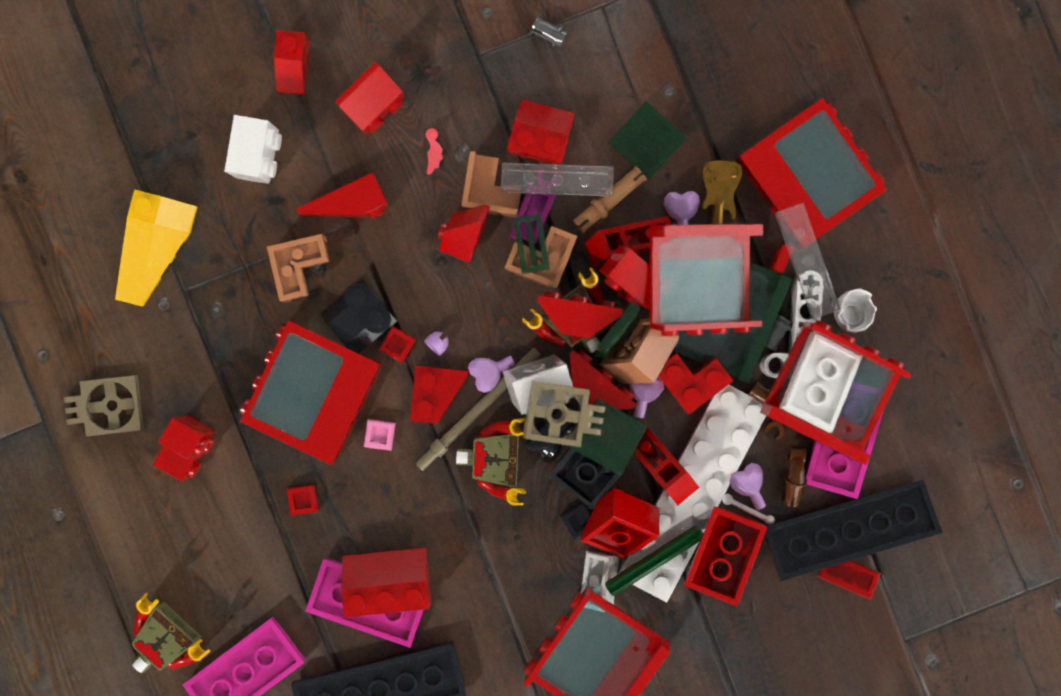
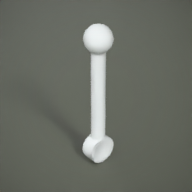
(728, 499)

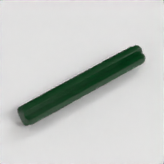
(654, 560)

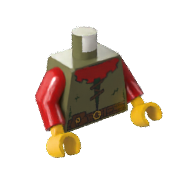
(547, 331)
(496, 459)
(163, 638)

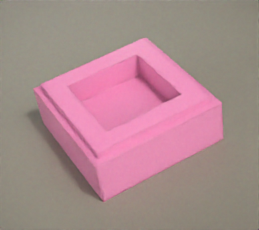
(379, 434)

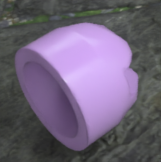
(435, 343)

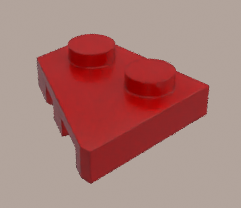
(434, 392)

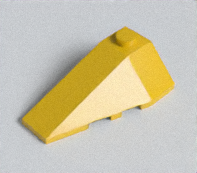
(151, 240)

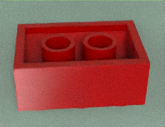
(725, 555)
(385, 582)

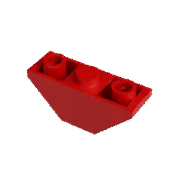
(578, 316)
(598, 382)

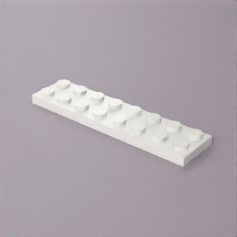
(710, 459)

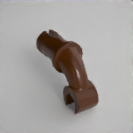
(760, 394)
(795, 479)

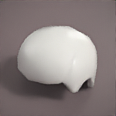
(856, 311)

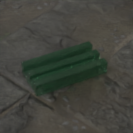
(535, 267)

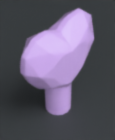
(682, 206)
(488, 372)
(644, 394)
(749, 483)

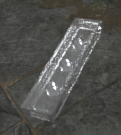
(557, 179)
(807, 261)

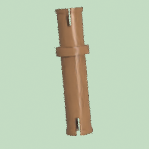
(600, 207)

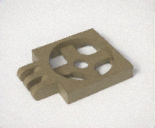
(85, 408)
(583, 417)

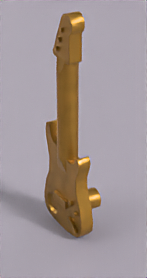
(720, 183)

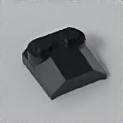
(358, 317)
(547, 448)
(583, 477)

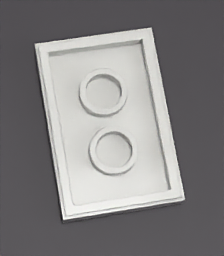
(820, 382)

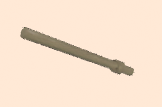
(439, 447)

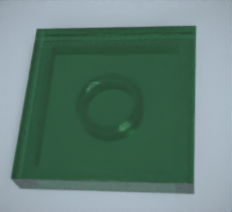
(647, 140)
(617, 331)
(617, 440)

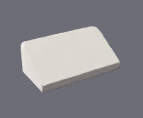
(599, 569)

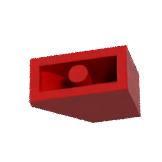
(291, 61)
(463, 232)

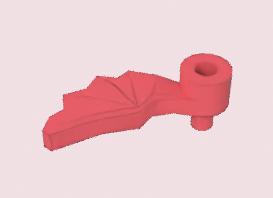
(434, 152)

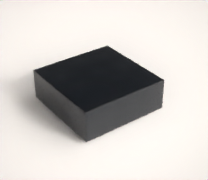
(576, 519)

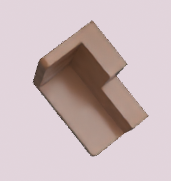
(481, 188)
(559, 247)
(288, 263)
(641, 356)

